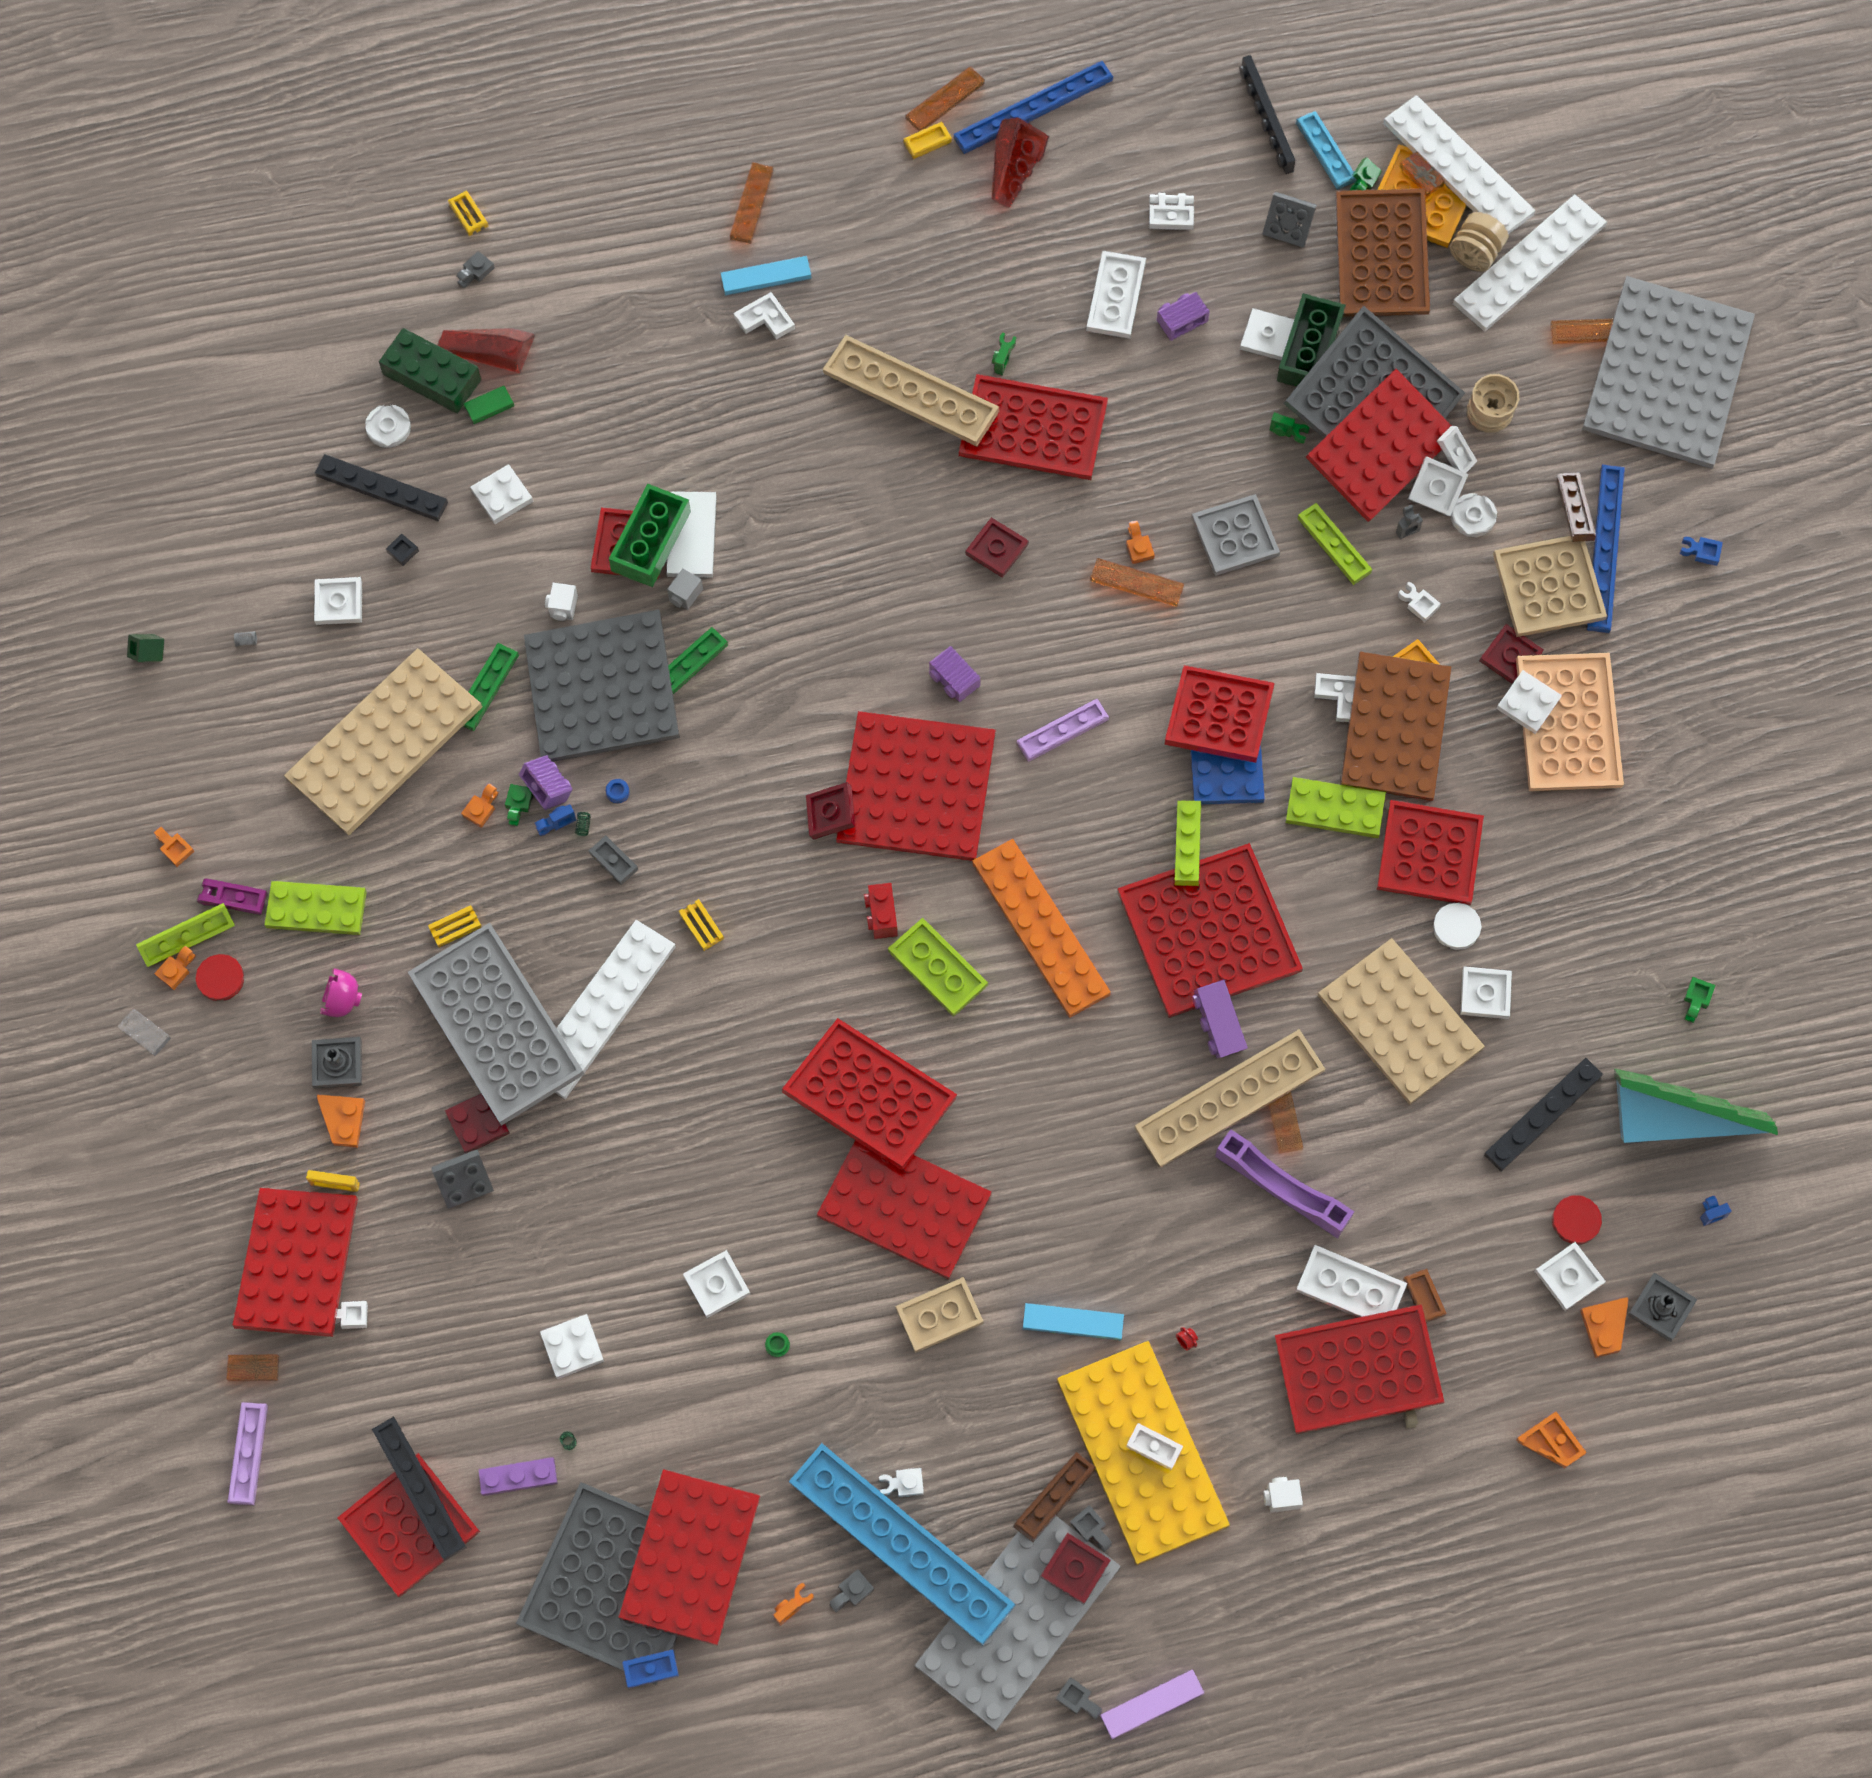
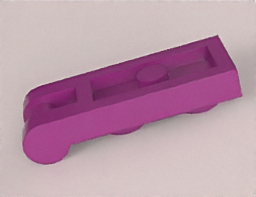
(233, 896)

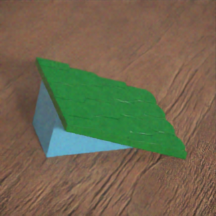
(1669, 1112)

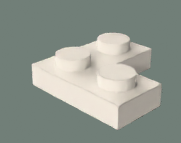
(766, 311)
(1336, 688)

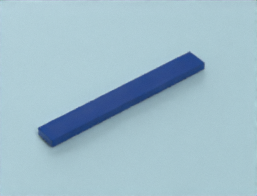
(1035, 105)
(1607, 539)

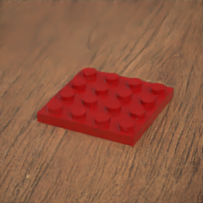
(1219, 713)
(1430, 852)
(394, 1534)

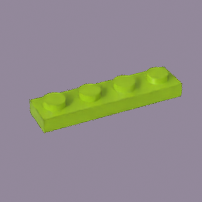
(1334, 543)
(1188, 843)
(185, 934)

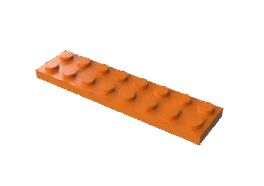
(1041, 928)

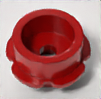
(1187, 1338)

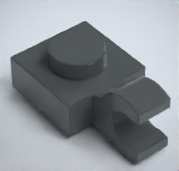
(475, 268)
(1409, 523)
(1090, 1526)
(853, 1589)
(1075, 1697)

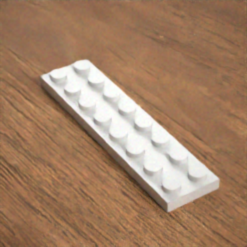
(1458, 164)
(1529, 263)
(612, 994)

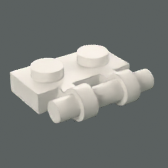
(1171, 217)

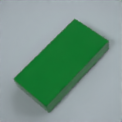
(489, 404)

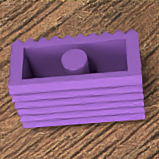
(1182, 315)
(954, 674)
(545, 782)

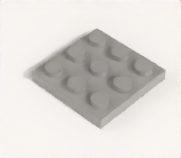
(1235, 535)

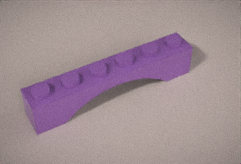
(1313, 1205)

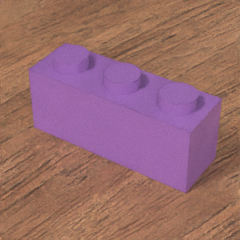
(1219, 1019)

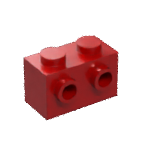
(882, 909)

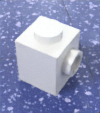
(562, 601)
(1283, 1495)

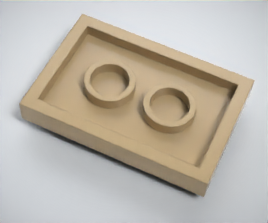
(939, 1315)

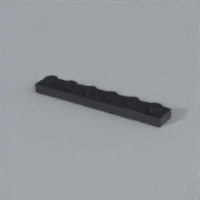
(1269, 118)
(381, 487)
(1543, 1114)
(419, 1488)

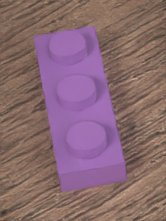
(518, 1476)

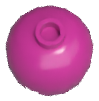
(340, 994)

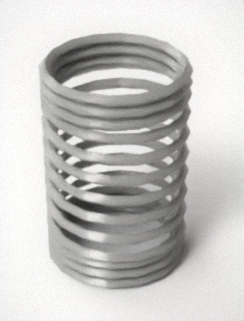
(251, 639)

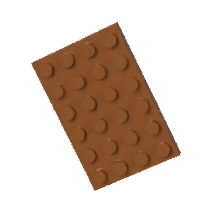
(1383, 251)
(1396, 726)

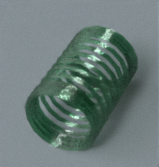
(582, 823)
(568, 1434)

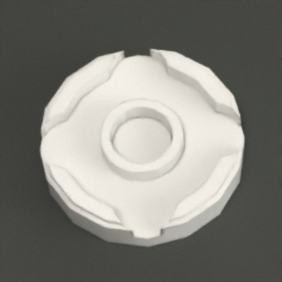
(388, 426)
(1474, 515)
(1457, 926)

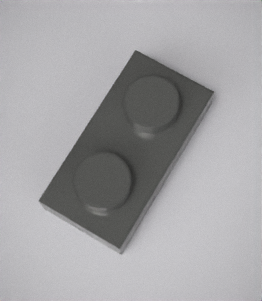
(613, 860)

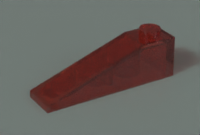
(1016, 154)
(495, 347)

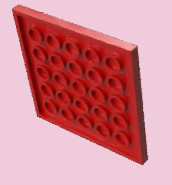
(918, 785)
(1210, 930)

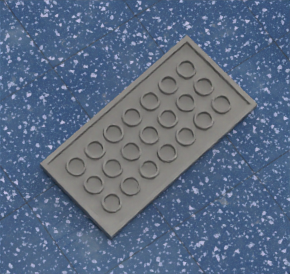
(496, 1023)
(998, 1674)

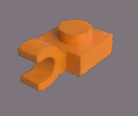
(1139, 546)
(480, 809)
(174, 847)
(173, 971)
(787, 1609)

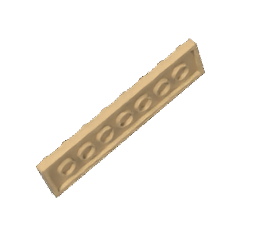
(911, 390)
(1229, 1098)

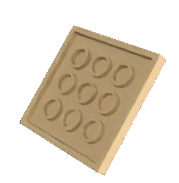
(1549, 585)

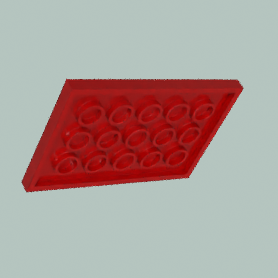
(1039, 427)
(1380, 445)
(869, 1093)
(909, 1212)
(295, 1262)
(1359, 1369)
(689, 1557)

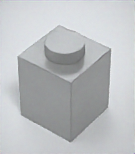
(684, 589)

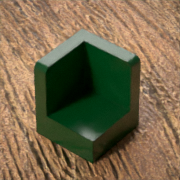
(145, 647)

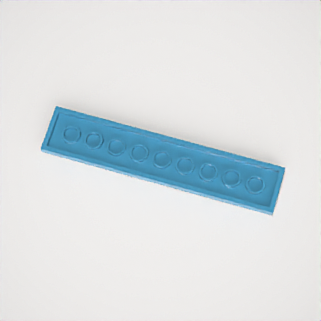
(902, 1544)

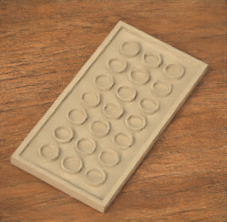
(383, 741)

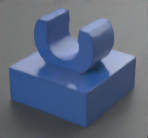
(1714, 1211)

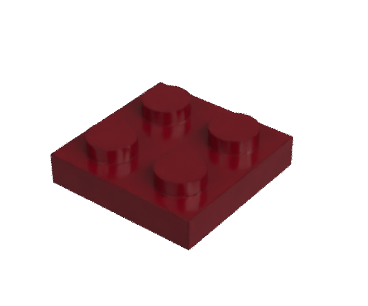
(997, 547)
(1504, 650)
(830, 810)
(475, 1123)
(1075, 1568)

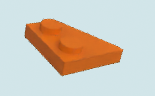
(342, 1118)

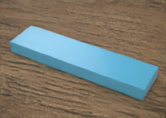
(1326, 150)
(766, 275)
(1073, 1321)

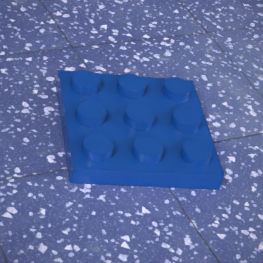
(1226, 779)

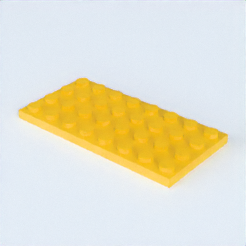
(1151, 1503)

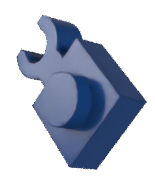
(1706, 550)
(557, 819)

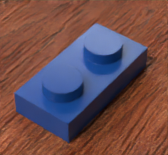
(650, 1669)

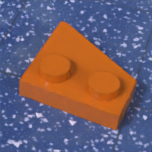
(1605, 1325)
(1553, 1441)

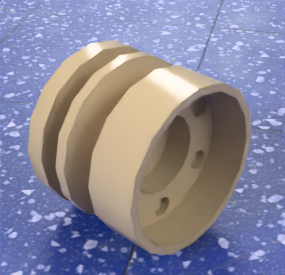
(1479, 241)
(1492, 403)

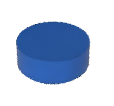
(617, 791)

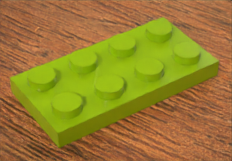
(1335, 807)
(315, 908)
(938, 967)

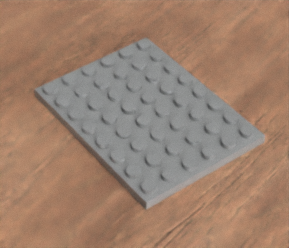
(1668, 372)

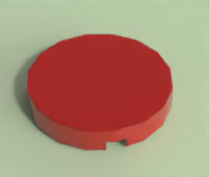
(220, 977)
(1576, 1219)

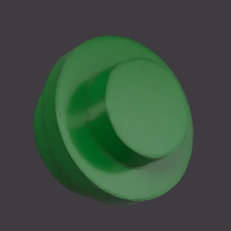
(777, 1344)

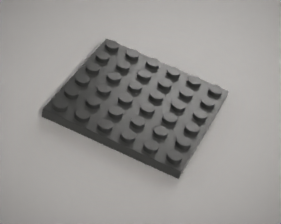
(1358, 364)
(601, 686)
(587, 1579)

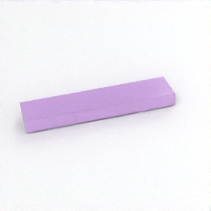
(1062, 730)
(247, 1453)
(1152, 1704)

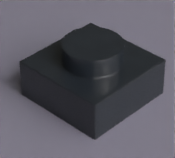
(402, 549)

